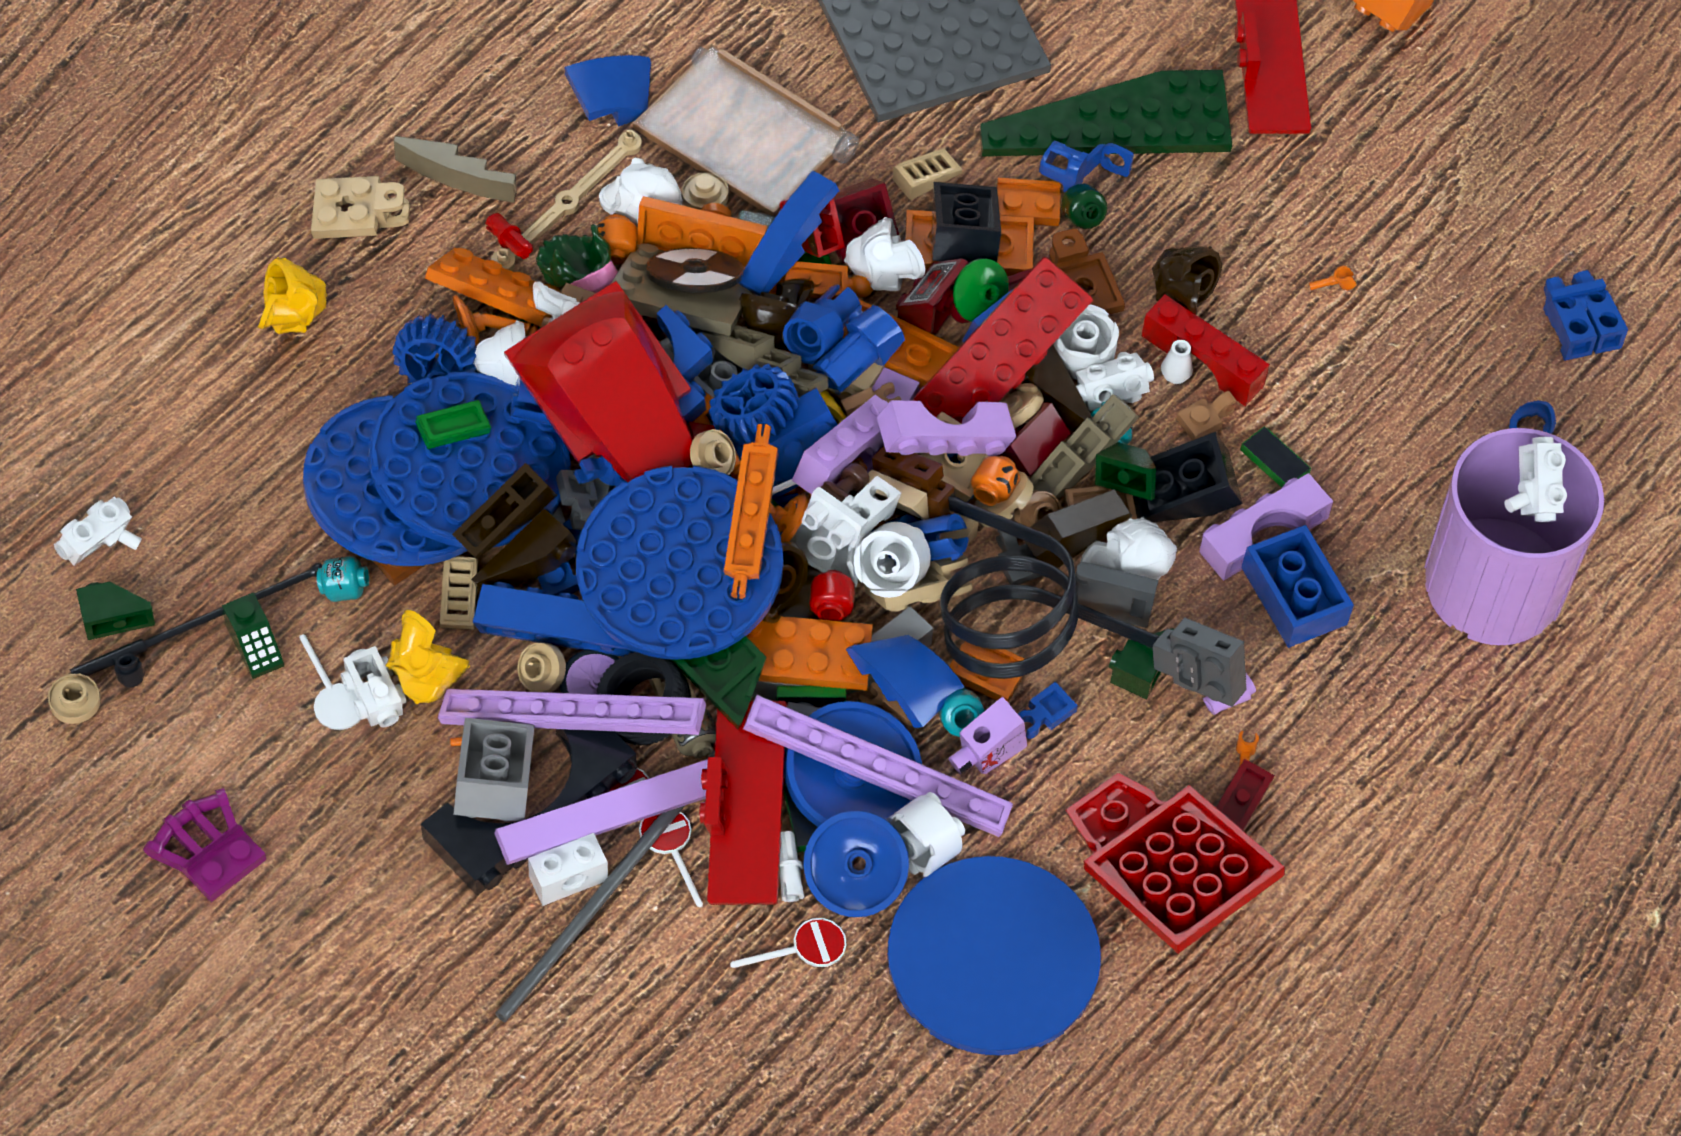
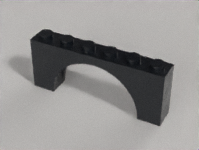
(471, 846)

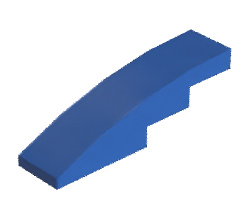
(784, 238)

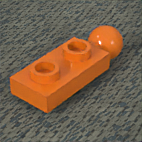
(829, 275)

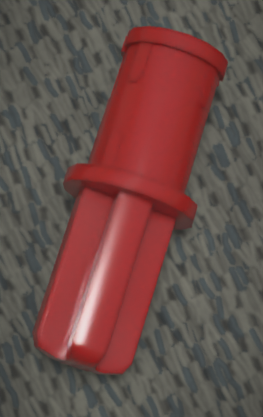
(508, 235)

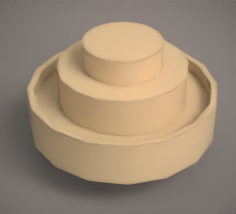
(704, 189)
(713, 451)
(541, 667)
(74, 698)

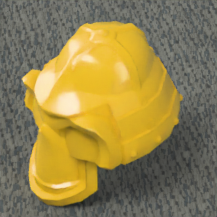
(291, 297)
(421, 666)

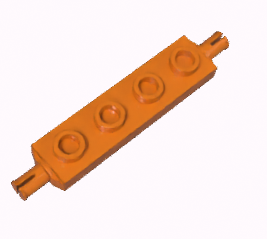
(751, 511)

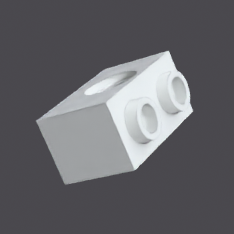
(568, 869)

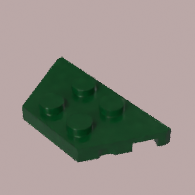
(727, 677)

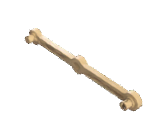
(628, 144)

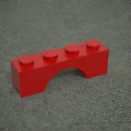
(1230, 362)

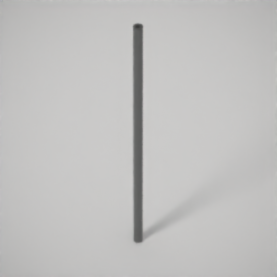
(587, 913)

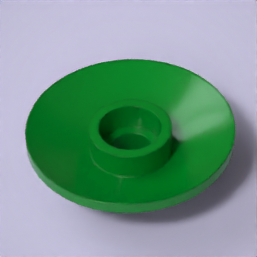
(972, 285)

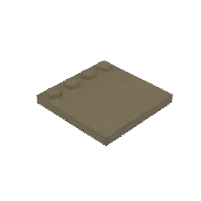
(705, 311)

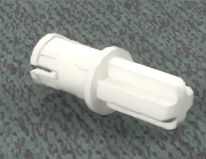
(790, 869)

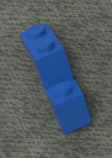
(691, 357)

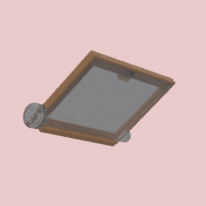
(744, 129)

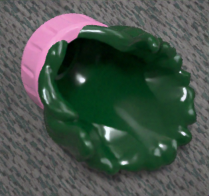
(577, 261)

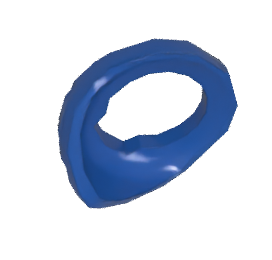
(1539, 408)

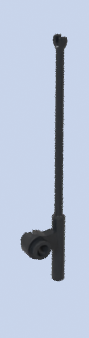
(128, 666)

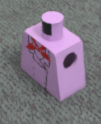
(990, 739)

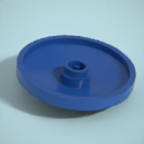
(826, 791)

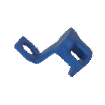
(1082, 163)

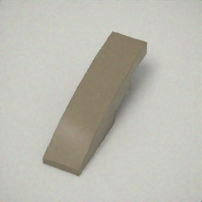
(444, 165)
(751, 347)
(1078, 455)

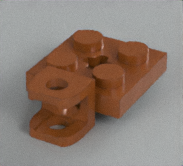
(1087, 269)

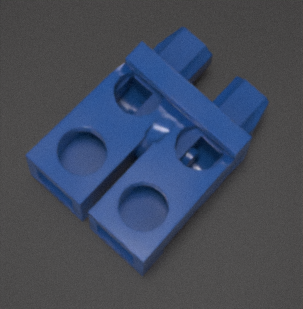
(1583, 316)

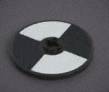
(694, 270)

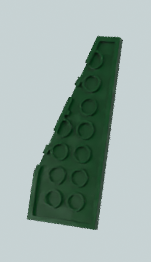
(1144, 115)

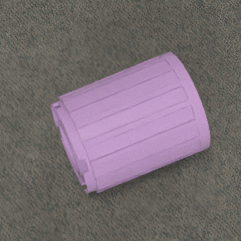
(1500, 569)

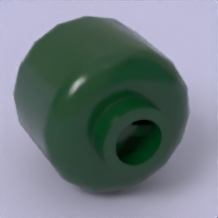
(1084, 206)

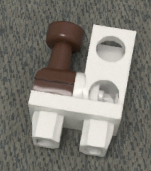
(848, 516)

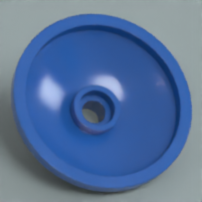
(831, 866)

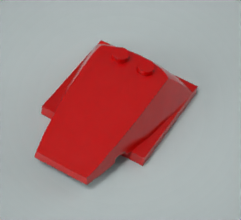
(607, 385)
(1170, 860)

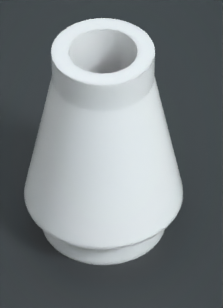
(1177, 364)

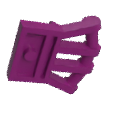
(220, 862)

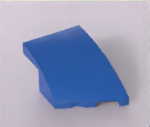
(612, 86)
(907, 674)

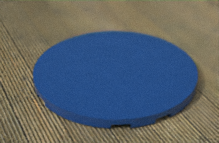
(448, 483)
(346, 500)
(657, 564)
(994, 955)

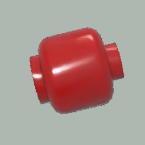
(832, 595)

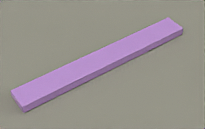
(576, 710)
(875, 764)
(602, 813)

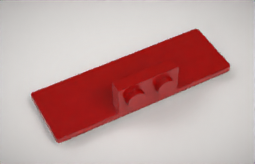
(1272, 66)
(1006, 342)
(743, 815)

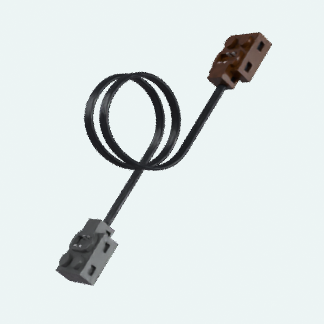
(1191, 653)

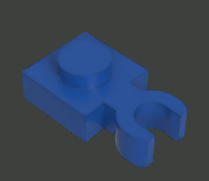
(1048, 708)

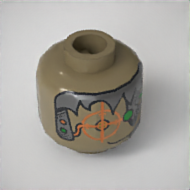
(701, 744)

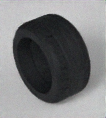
(634, 669)

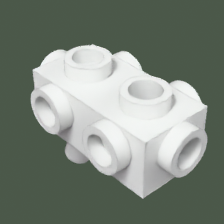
(1123, 376)
(1540, 480)
(103, 526)
(378, 697)

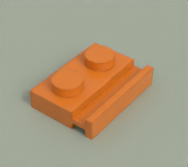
(1030, 199)
(991, 687)

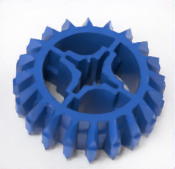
(426, 337)
(753, 399)

